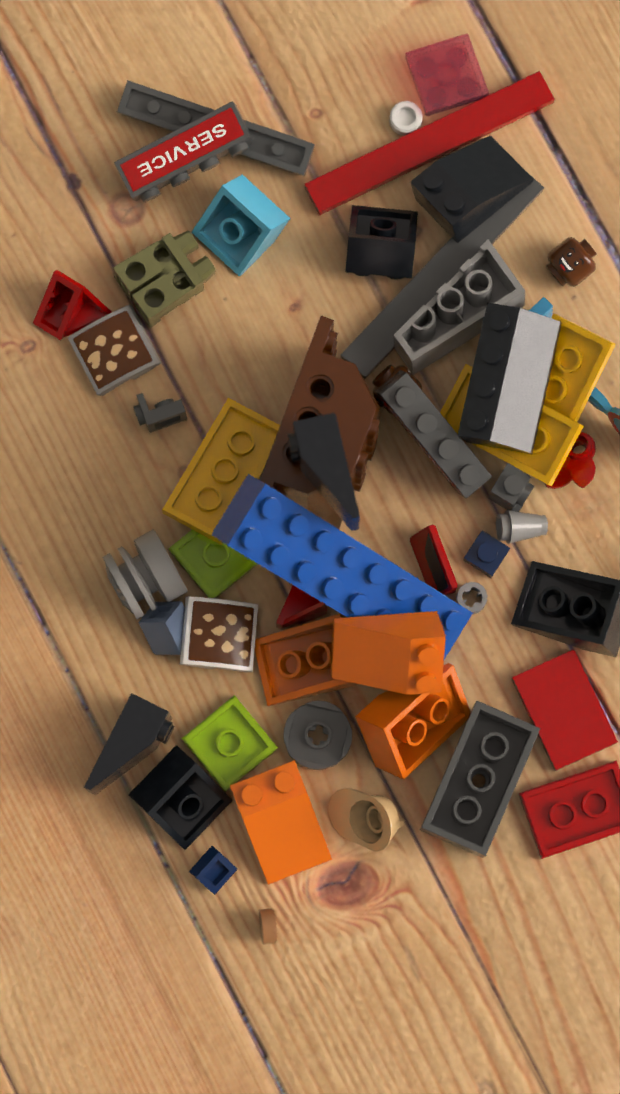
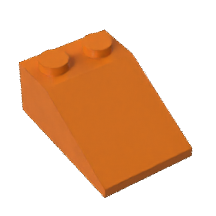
(390, 651)
(298, 662)
(409, 728)
(281, 822)

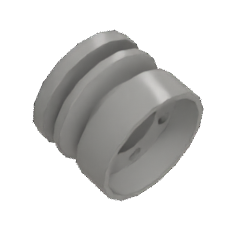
(144, 574)

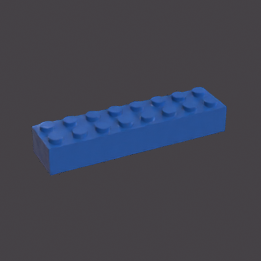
(327, 561)

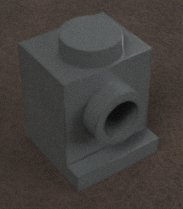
(511, 488)

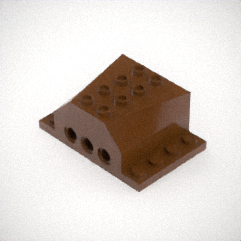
(323, 388)

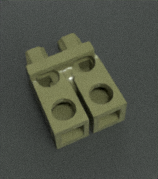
(163, 276)

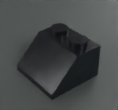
(381, 242)
(180, 797)

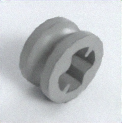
(465, 589)

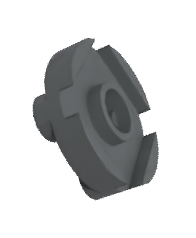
(306, 719)

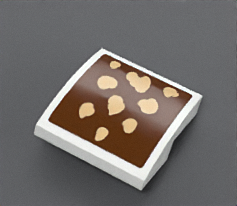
(219, 634)

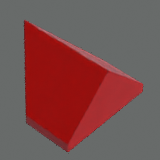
(67, 307)
(299, 608)

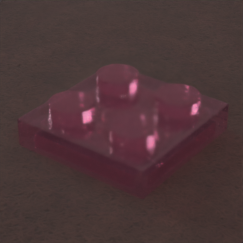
(446, 74)

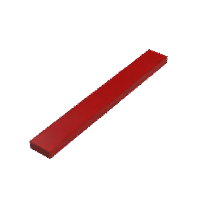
(429, 143)

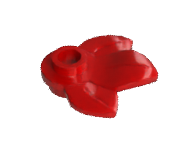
(578, 466)

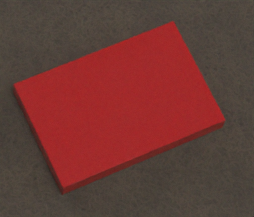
(565, 709)
(574, 809)

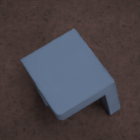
(164, 627)

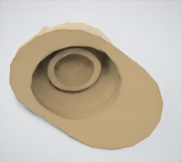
(364, 818)

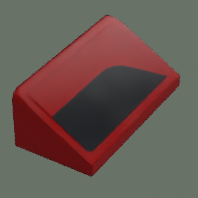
(433, 560)

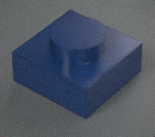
(486, 554)
(213, 870)

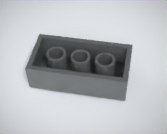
(498, 750)

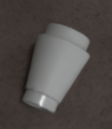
(519, 526)

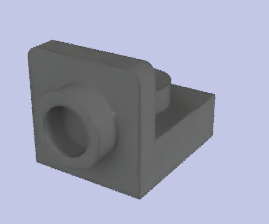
(165, 413)

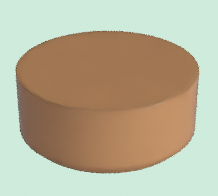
(268, 926)

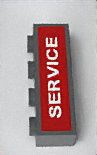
(184, 151)
(433, 434)

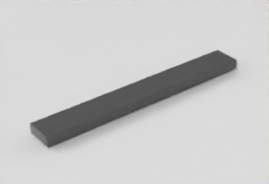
(378, 337)

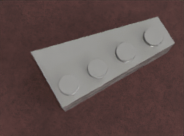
(458, 309)

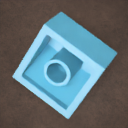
(240, 224)

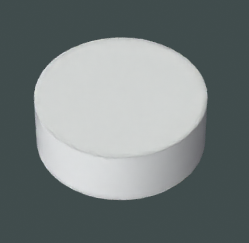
(405, 118)

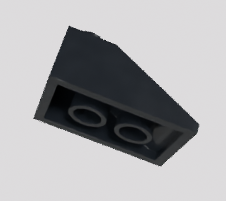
(469, 186)
(322, 459)
(571, 608)
(131, 740)

